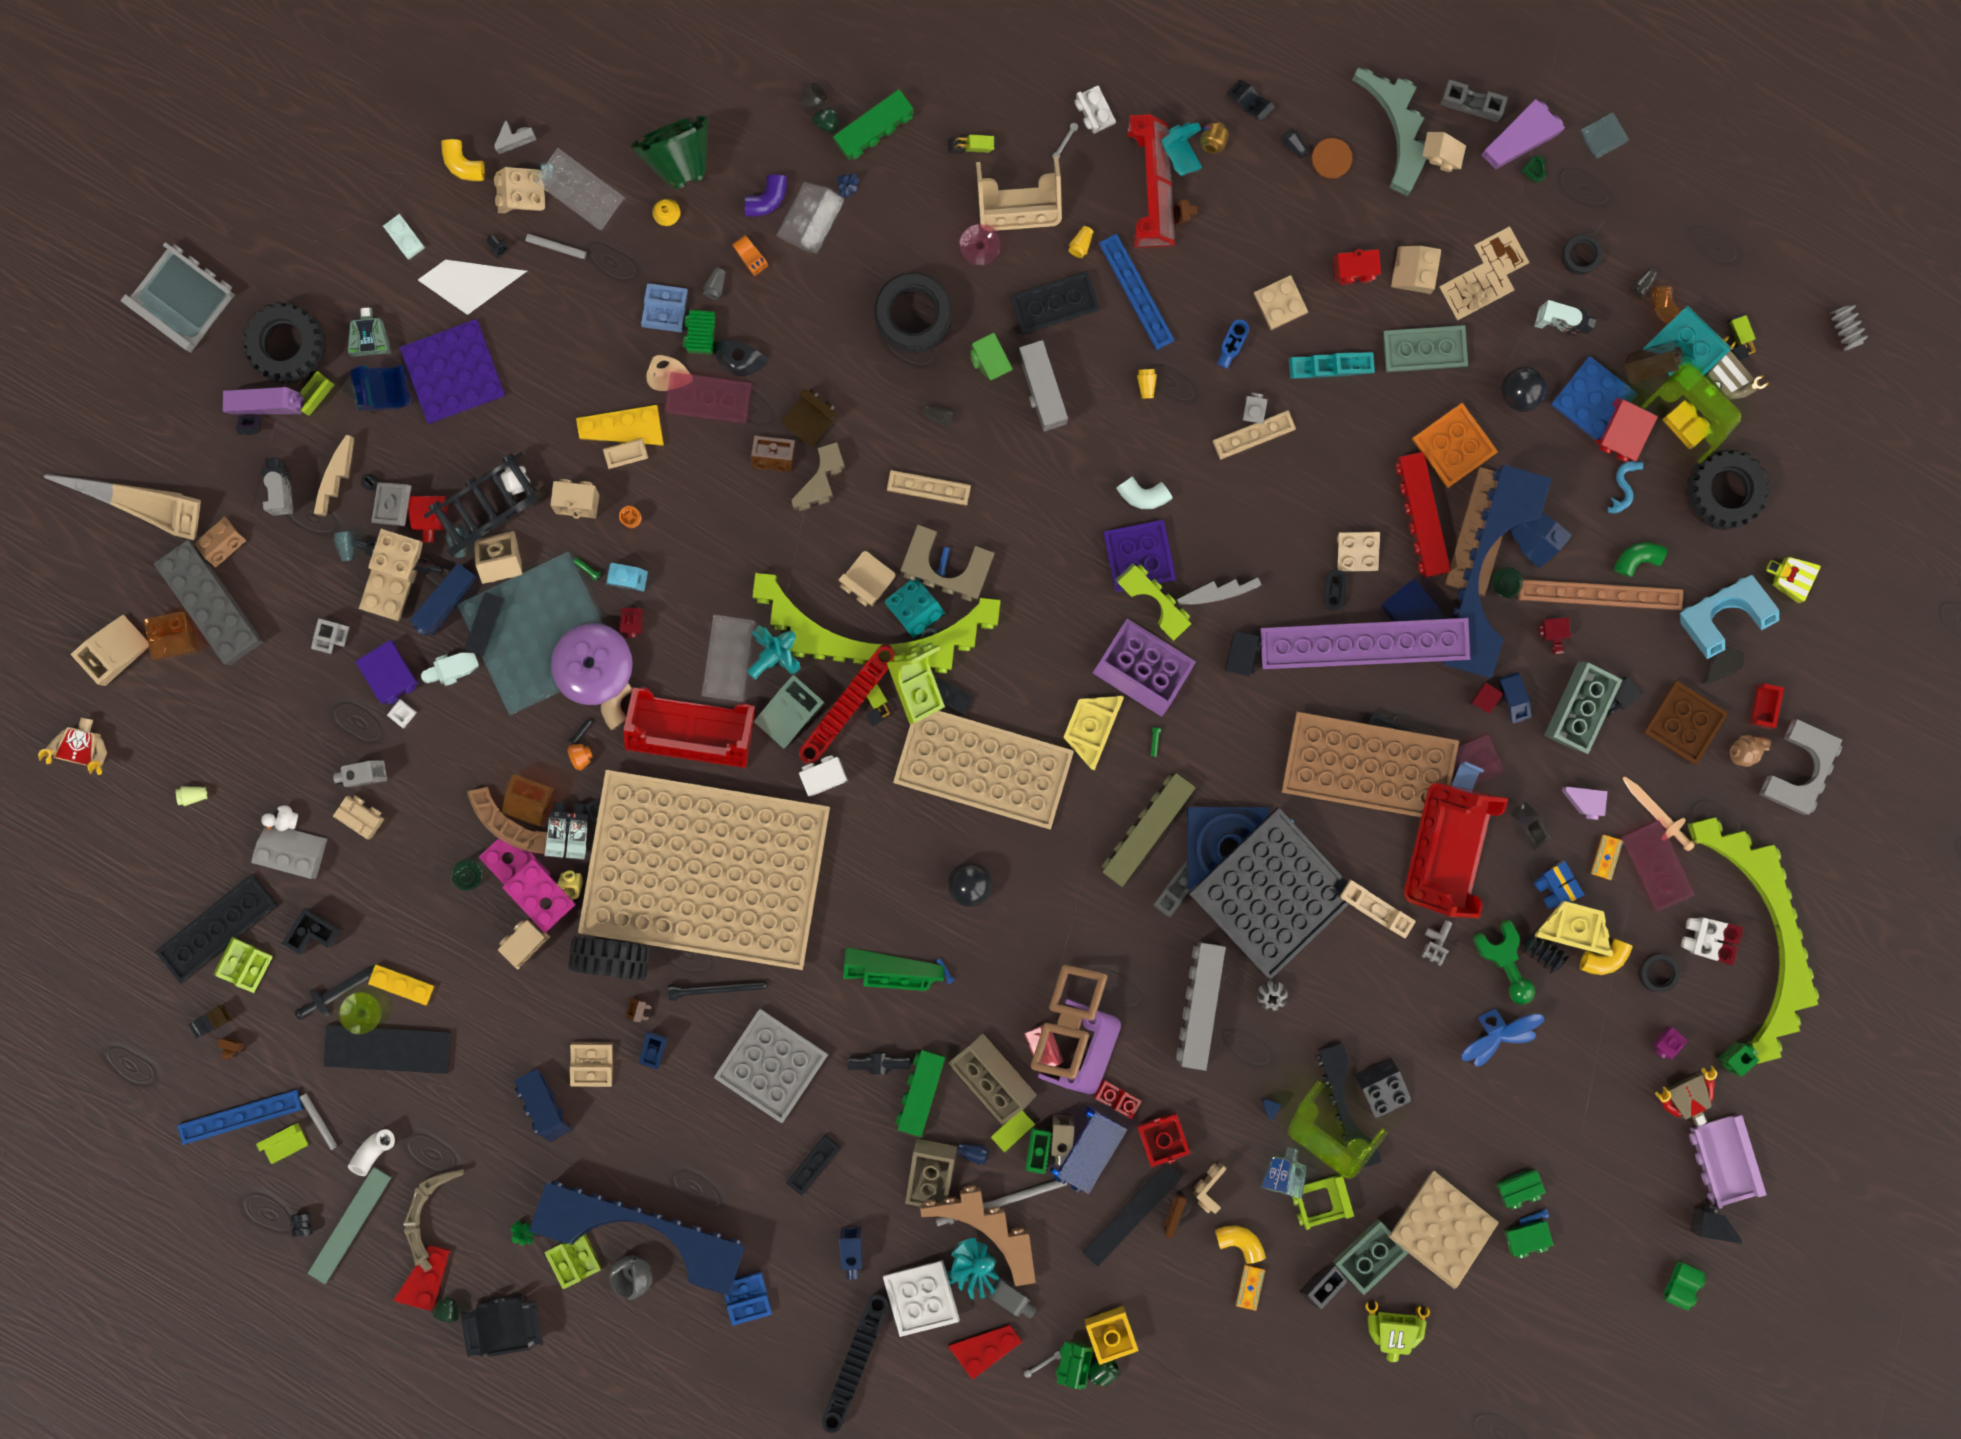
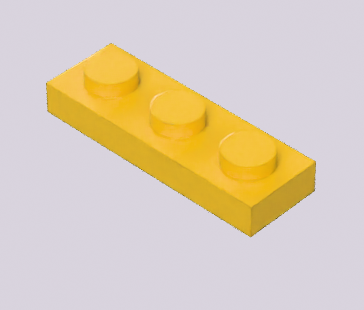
(401, 984)

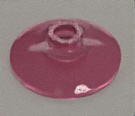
(979, 234)

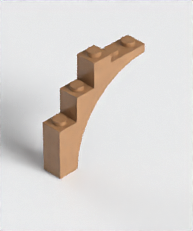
(992, 1222)

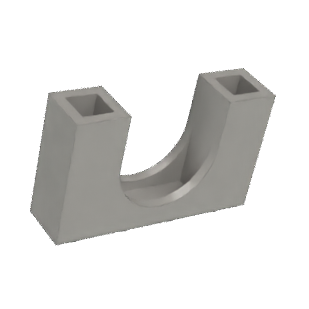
(1823, 750)

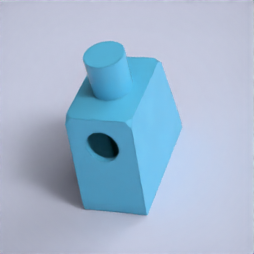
(626, 577)

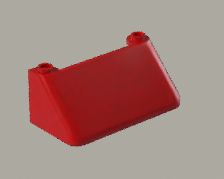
(1450, 849)

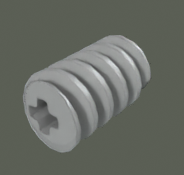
(1849, 327)

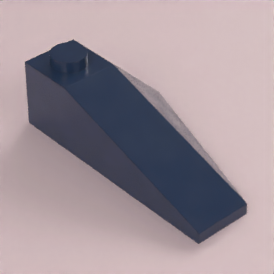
(1540, 539)

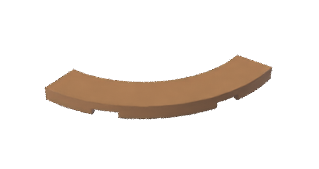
(505, 828)

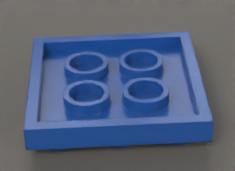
(1590, 397)

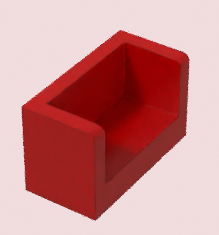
(1766, 706)

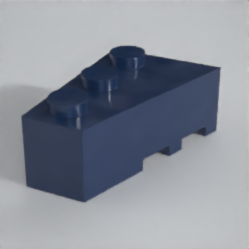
(541, 1106)

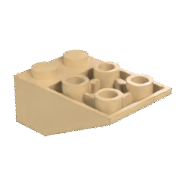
(110, 650)

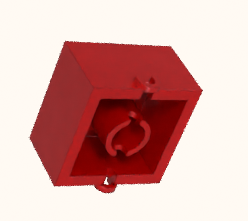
(1354, 266)
(1163, 1139)

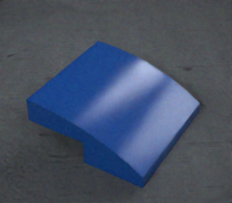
(748, 1299)

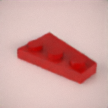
(423, 1287)
(984, 1350)

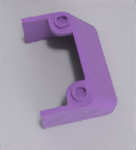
(1106, 1030)

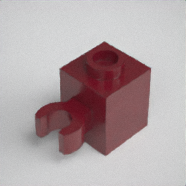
(631, 622)
(1555, 631)

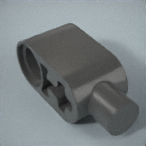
(1012, 1299)

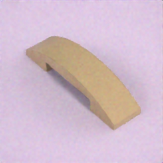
(1377, 909)

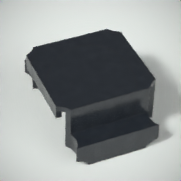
(502, 1326)

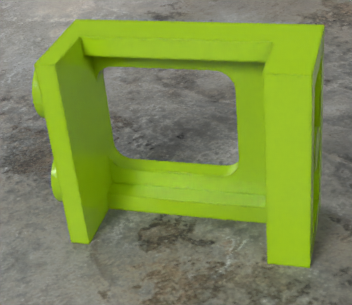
(1338, 1196)

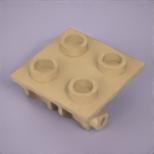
(1358, 551)

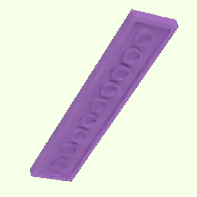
(1365, 643)

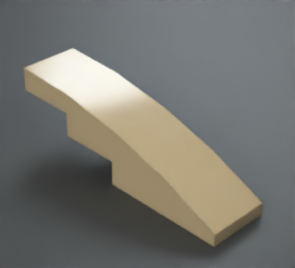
(338, 468)

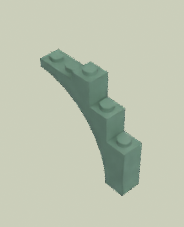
(1405, 125)

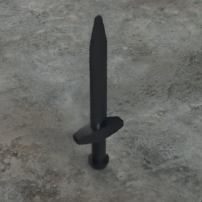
(320, 1001)

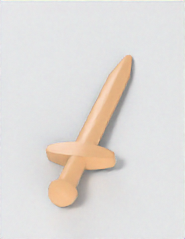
(1672, 828)

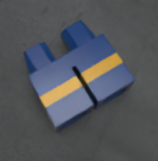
(1553, 879)

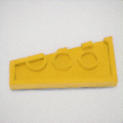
(623, 426)

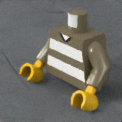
(1732, 377)

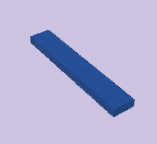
(1136, 292)
(240, 1117)

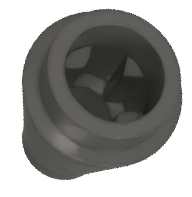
(714, 285)

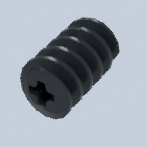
(1545, 952)

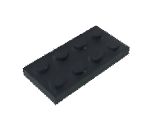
(1055, 303)

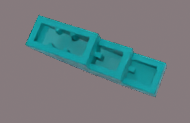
(1331, 365)

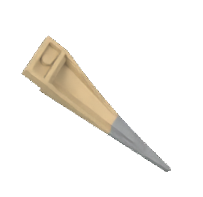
(163, 509)

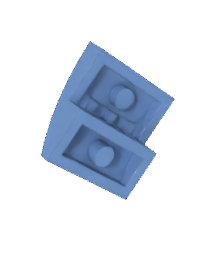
(664, 307)

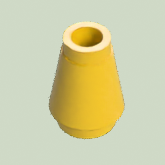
(1080, 244)
(1147, 382)

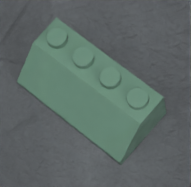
(1583, 707)

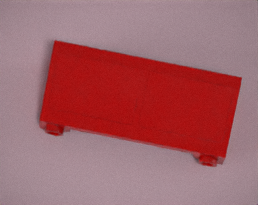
(688, 729)

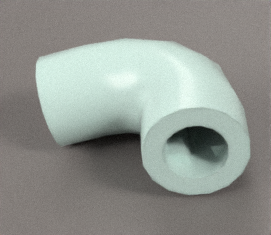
(1142, 497)

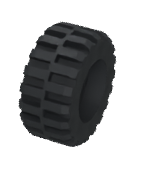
(262, 327)
(1751, 477)
(609, 958)

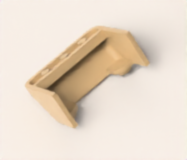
(1020, 206)

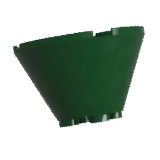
(676, 151)

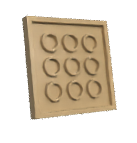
(1443, 1229)

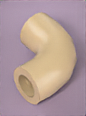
(612, 709)

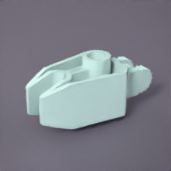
(450, 668)

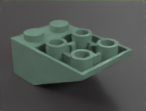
(789, 711)

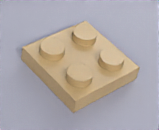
(1280, 302)

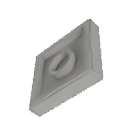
(391, 504)

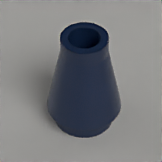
(974, 1153)

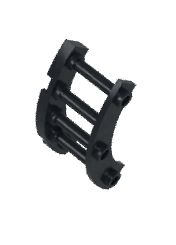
(495, 518)

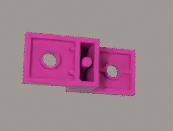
(528, 883)

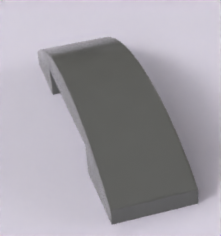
(1173, 892)

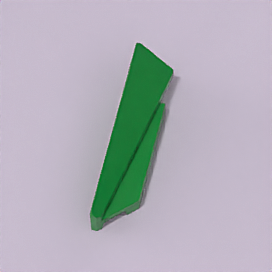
(890, 971)

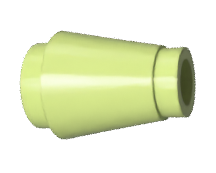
(188, 795)

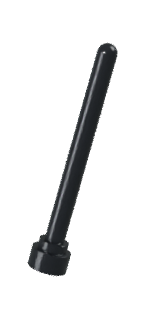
(677, 992)

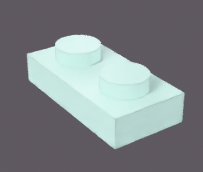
(404, 236)

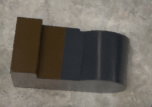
(210, 1021)

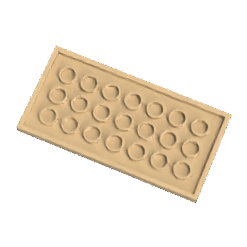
(984, 767)

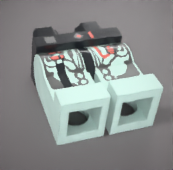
(1564, 318)
(570, 825)

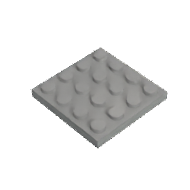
(771, 1065)

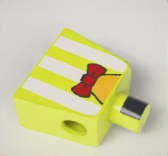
(1793, 577)

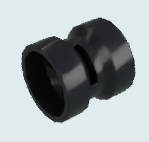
(300, 1224)

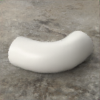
(370, 1151)

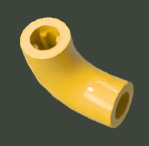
(459, 164)
(1605, 964)
(1241, 1238)

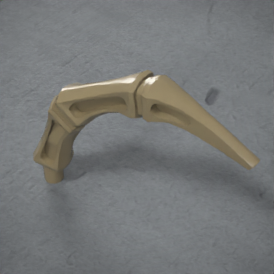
(412, 1219)

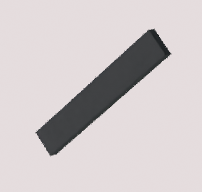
(1132, 1214)

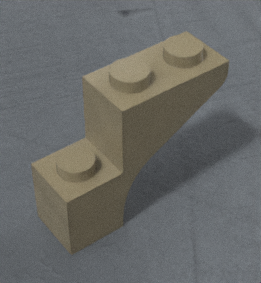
(818, 488)

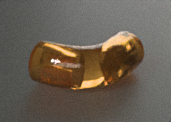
(1664, 303)

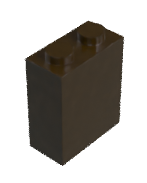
(1653, 362)

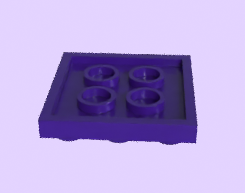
(1142, 545)

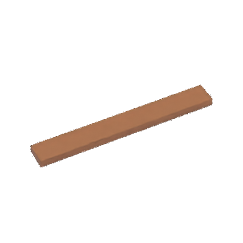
(1601, 595)

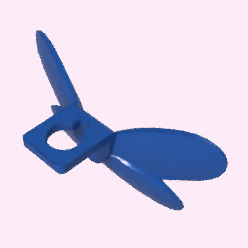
(1515, 1032)

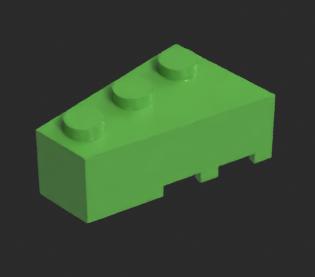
(989, 357)

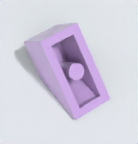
(1587, 801)

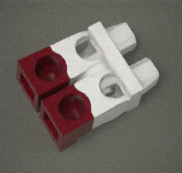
(1706, 937)

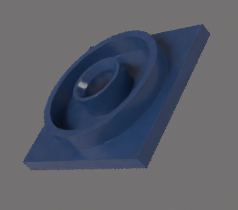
(1209, 828)

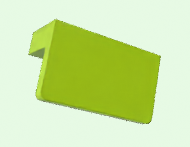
(315, 392)
(283, 1143)

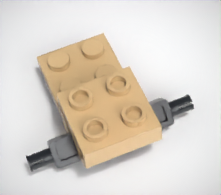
(393, 570)

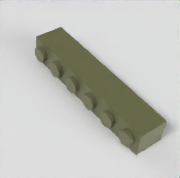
(1148, 830)

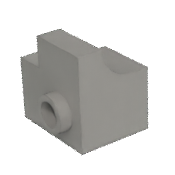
(327, 635)

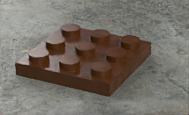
(1685, 723)

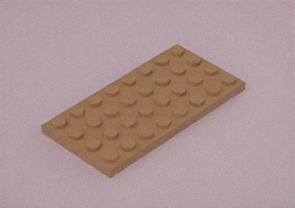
(1366, 764)

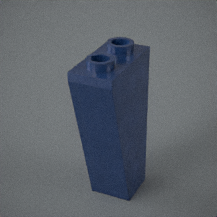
(443, 601)

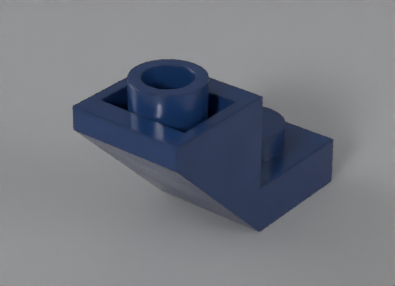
(1516, 697)

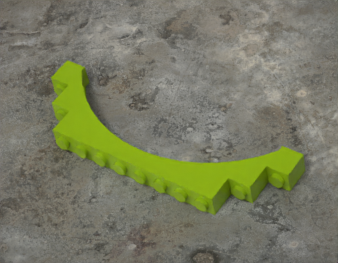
(820, 642)
(1795, 978)

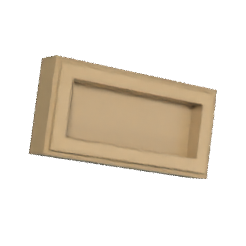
(625, 453)

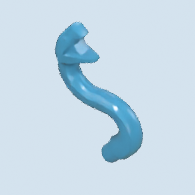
(1629, 495)

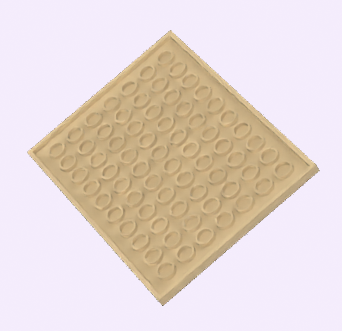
(704, 870)

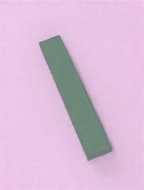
(349, 1225)

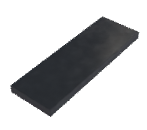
(215, 928)
(388, 1049)

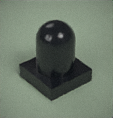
(498, 247)

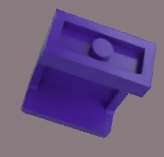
(387, 673)

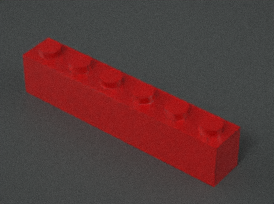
(1423, 515)

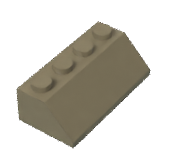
(992, 1079)

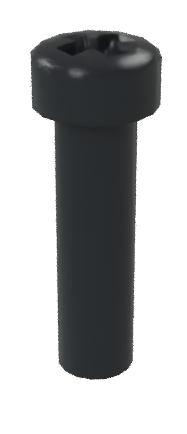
(574, 740)

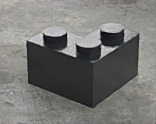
(308, 927)

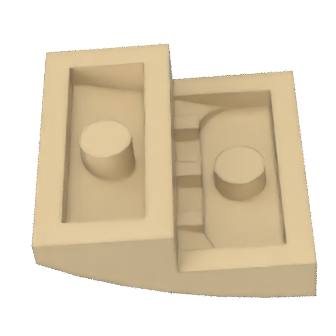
(591, 1064)

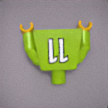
(1396, 1332)

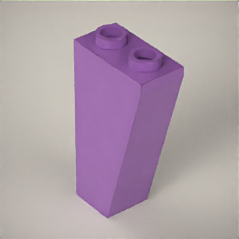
(1527, 132)
(263, 401)

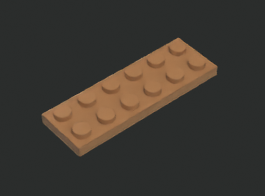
(1467, 534)

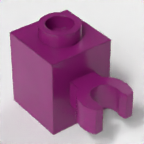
(1669, 1043)

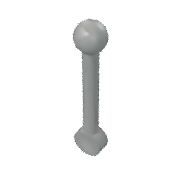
(1073, 127)
(1027, 1373)

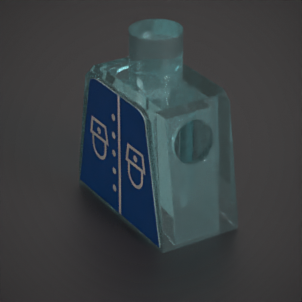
(1286, 1175)

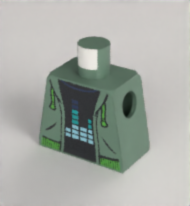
(368, 335)

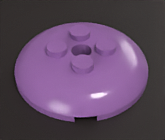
(611, 665)

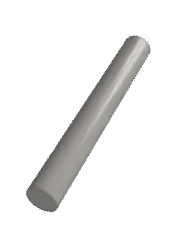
(556, 246)
(318, 1121)

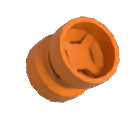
(629, 513)

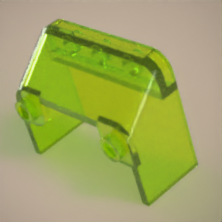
(1705, 398)
(1343, 1160)

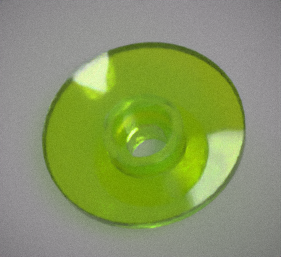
(350, 1013)

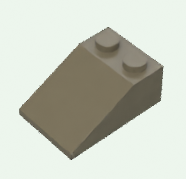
(930, 1172)

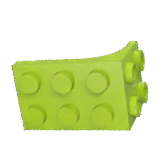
(916, 682)

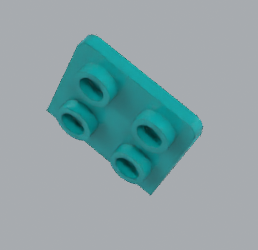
(1179, 149)
(914, 607)

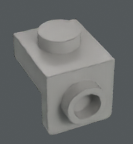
(1255, 408)

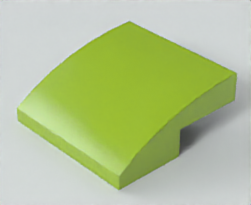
(243, 965)
(573, 1262)

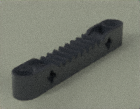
(854, 1362)

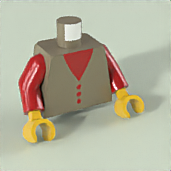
(1690, 1096)

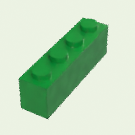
(873, 125)
(921, 1092)

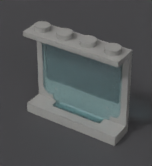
(180, 298)

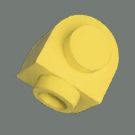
(571, 883)

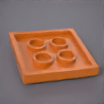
(1454, 445)

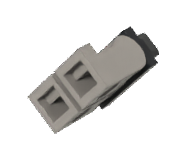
(278, 488)

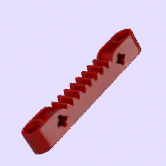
(846, 704)

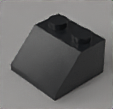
(1711, 1224)

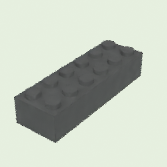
(208, 603)

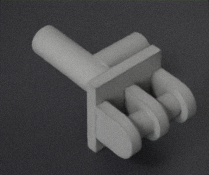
(1437, 946)

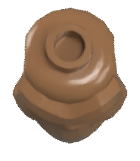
(1749, 750)

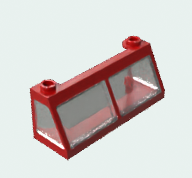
(1159, 227)

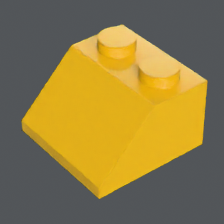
(1111, 1335)

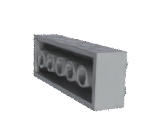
(1202, 1005)

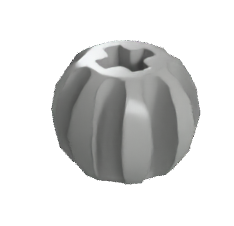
(1272, 995)

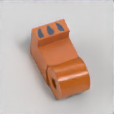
(750, 255)

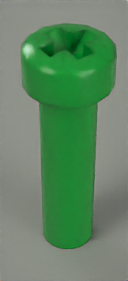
(595, 574)
(1155, 739)

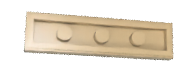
(1254, 435)
(928, 488)

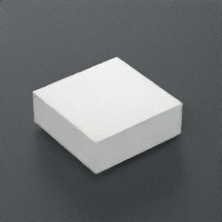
(401, 713)

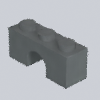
(1460, 98)

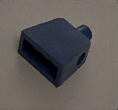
(851, 1251)

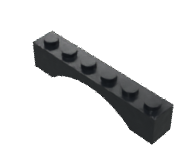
(1335, 1065)

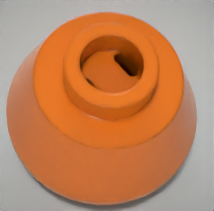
(579, 755)

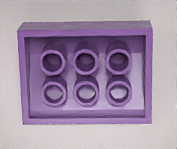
(1144, 667)

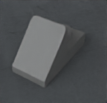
(508, 141)

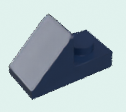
(653, 1050)

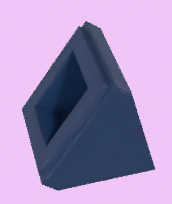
(1270, 1107)

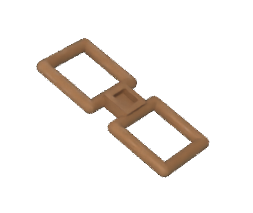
(1069, 1021)

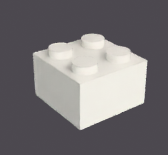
(823, 776)

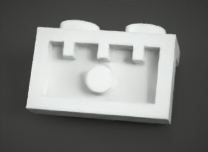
(1095, 109)

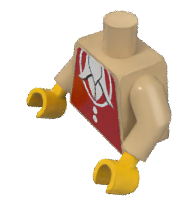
(77, 747)

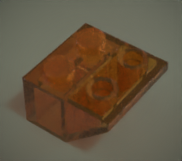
(170, 636)
(527, 799)

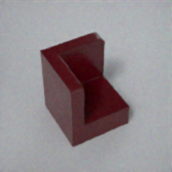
(1486, 698)

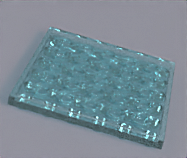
(533, 619)

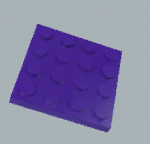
(452, 371)

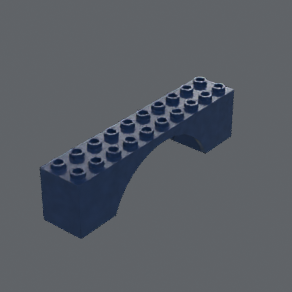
(1513, 500)
(570, 1214)

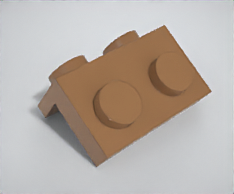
(219, 542)

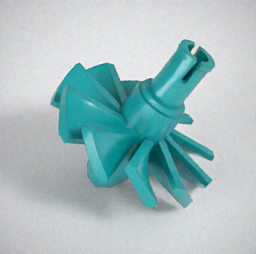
(775, 651)
(971, 1266)

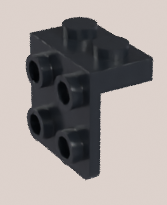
(1383, 1088)

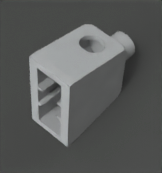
(361, 774)

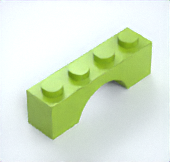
(1171, 620)

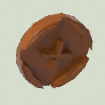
(1331, 158)

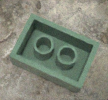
(1370, 1257)

